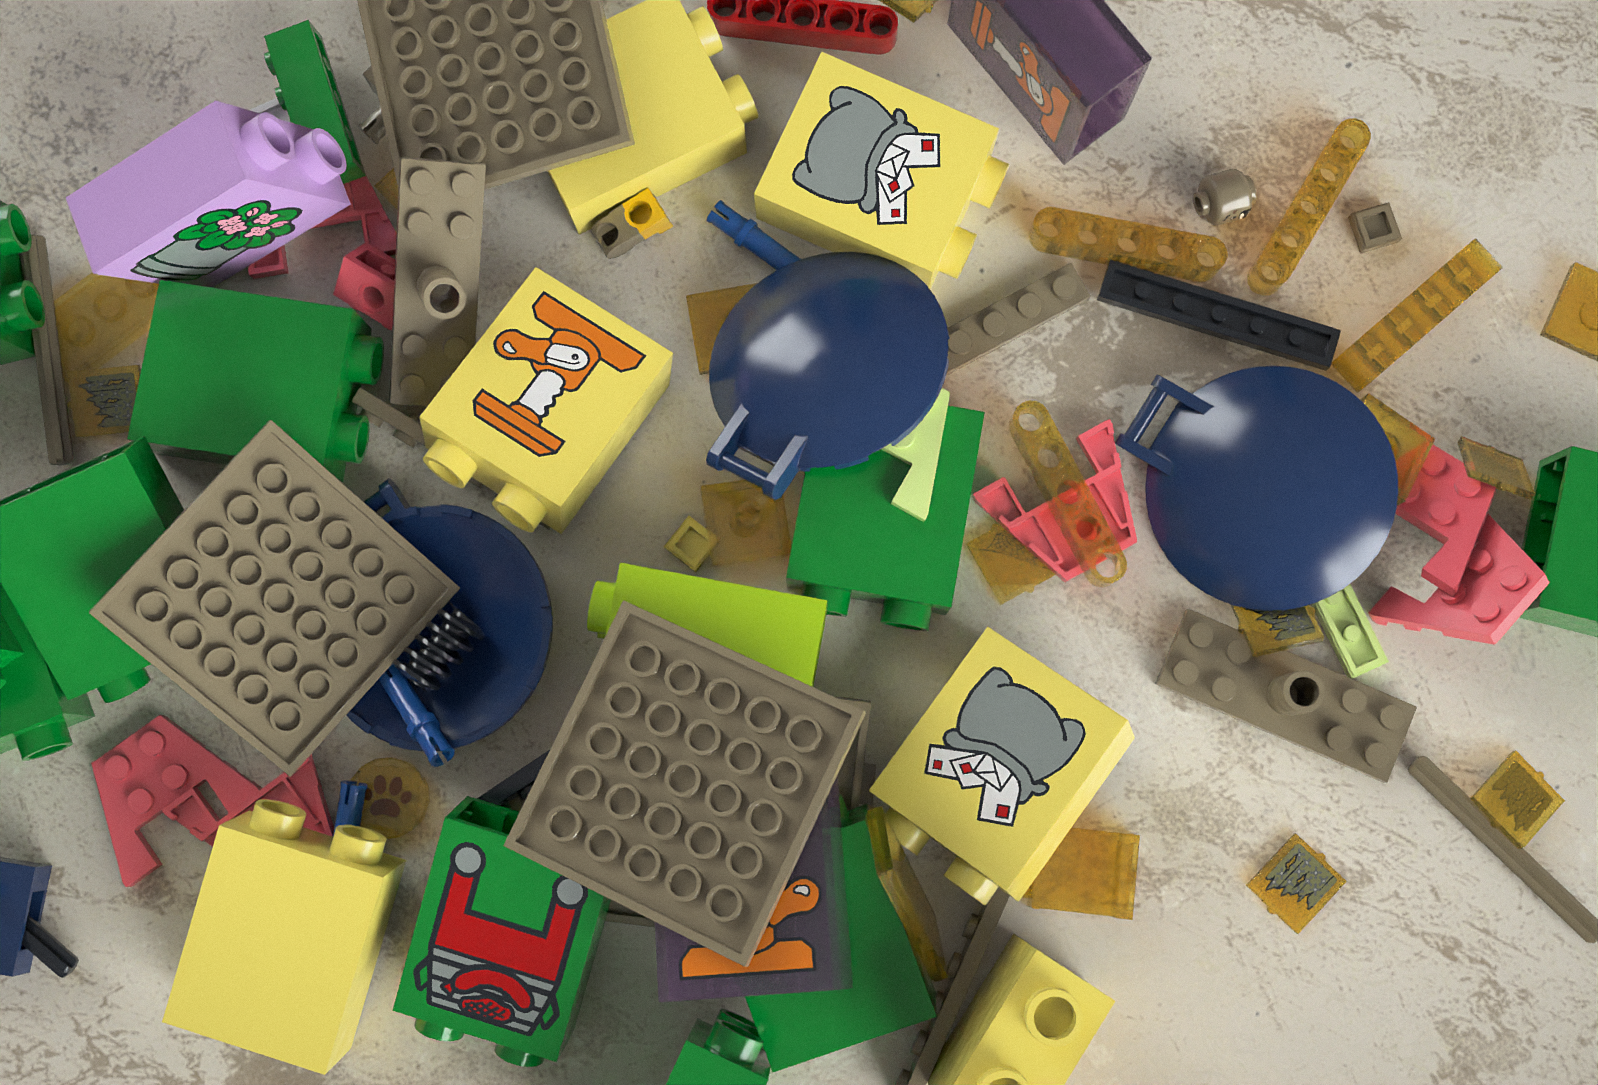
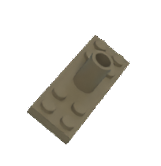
(435, 246)
(1331, 714)

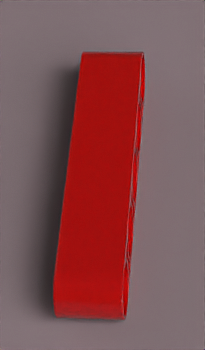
(818, 33)

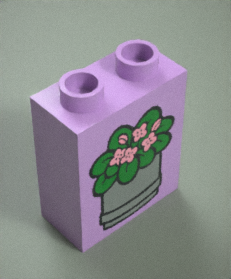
(209, 197)

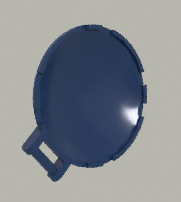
(825, 366)
(1267, 485)
(500, 593)

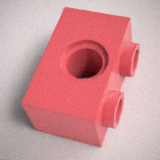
(368, 283)

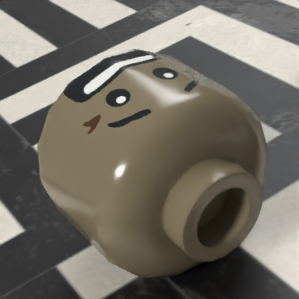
(1225, 197)

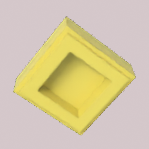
(689, 544)

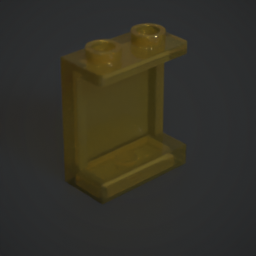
(1089, 875)

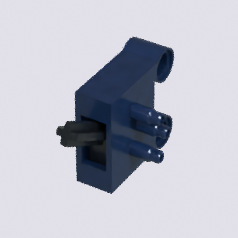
(21, 908)

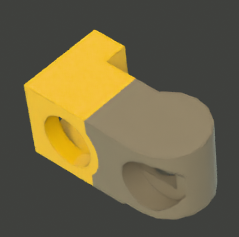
(630, 224)

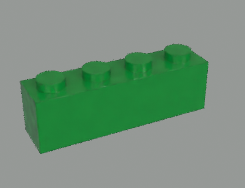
(310, 88)

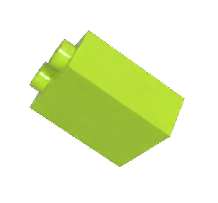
(753, 621)

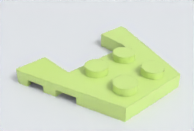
(921, 452)

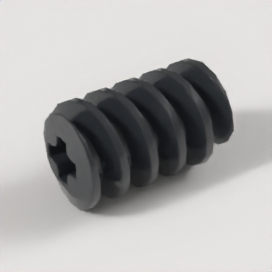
(439, 649)

